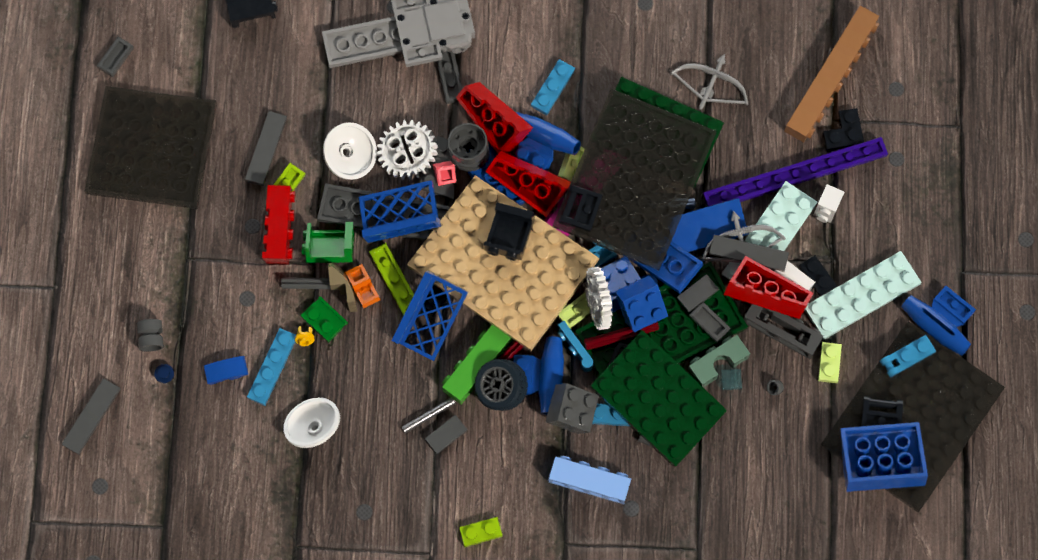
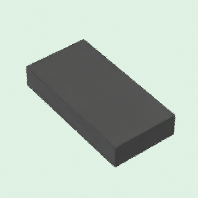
(115, 56)
(697, 293)
(709, 322)
(446, 434)

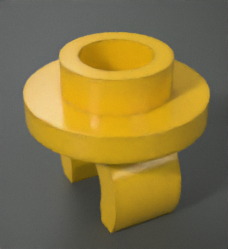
(304, 338)

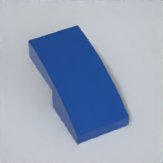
(226, 369)

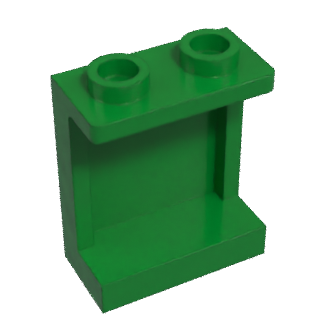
(328, 245)

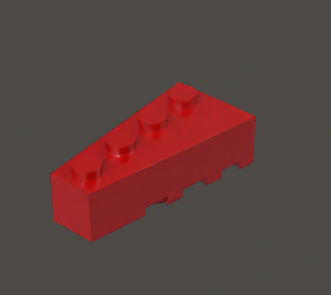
(500, 123)
(528, 182)
(278, 224)
(767, 289)

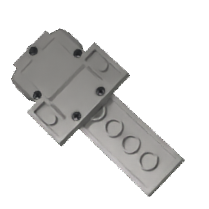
(417, 30)

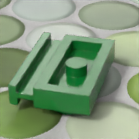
(324, 319)

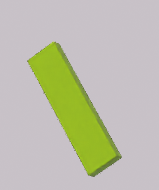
(392, 276)

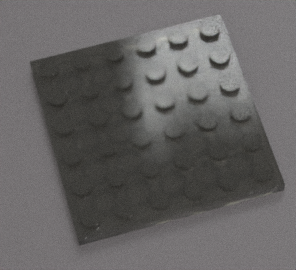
(151, 147)

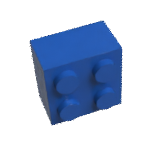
(618, 275)
(641, 303)

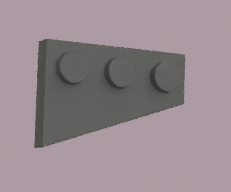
(446, 190)

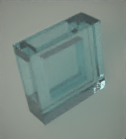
(731, 379)

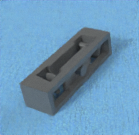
(807, 341)

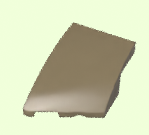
(340, 282)

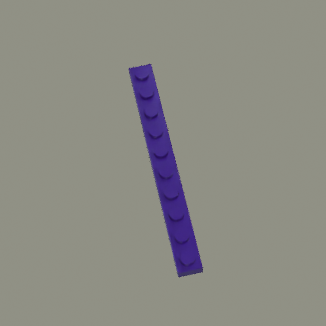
(798, 172)

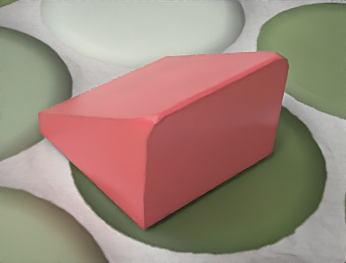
(445, 173)

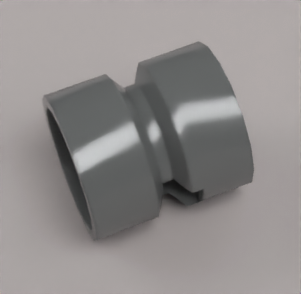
(150, 335)

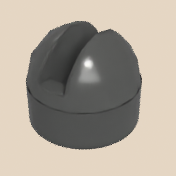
(773, 383)

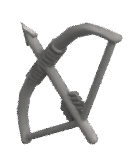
(707, 91)
(739, 232)

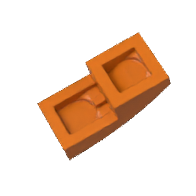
(362, 286)

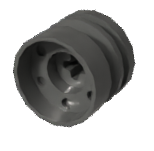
(467, 137)

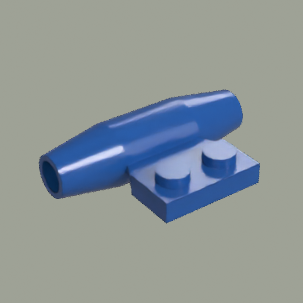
(543, 140)
(942, 318)
(544, 373)

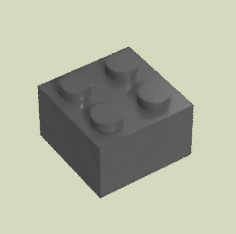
(572, 408)

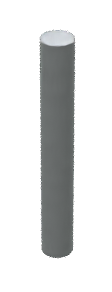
(428, 415)

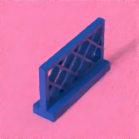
(399, 227)
(415, 307)

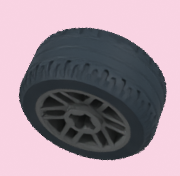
(501, 384)

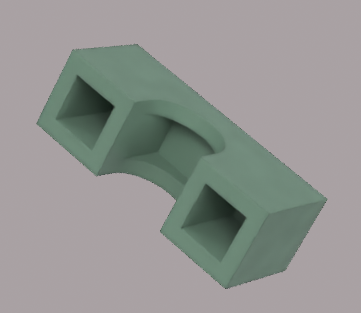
(731, 350)

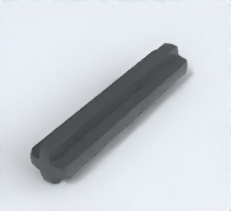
(305, 283)

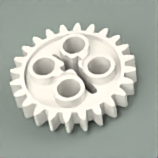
(423, 143)
(598, 298)

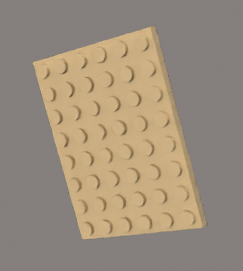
(511, 295)

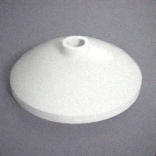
(360, 151)
(311, 422)

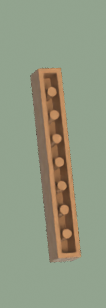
(831, 74)

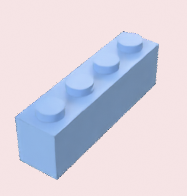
(589, 480)

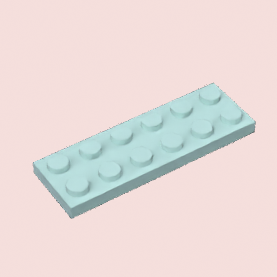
(785, 214)
(862, 295)

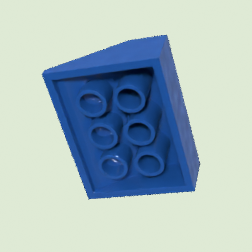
(883, 457)

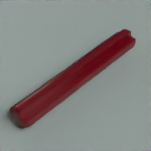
(616, 336)

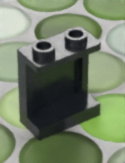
(250, 9)
(509, 232)

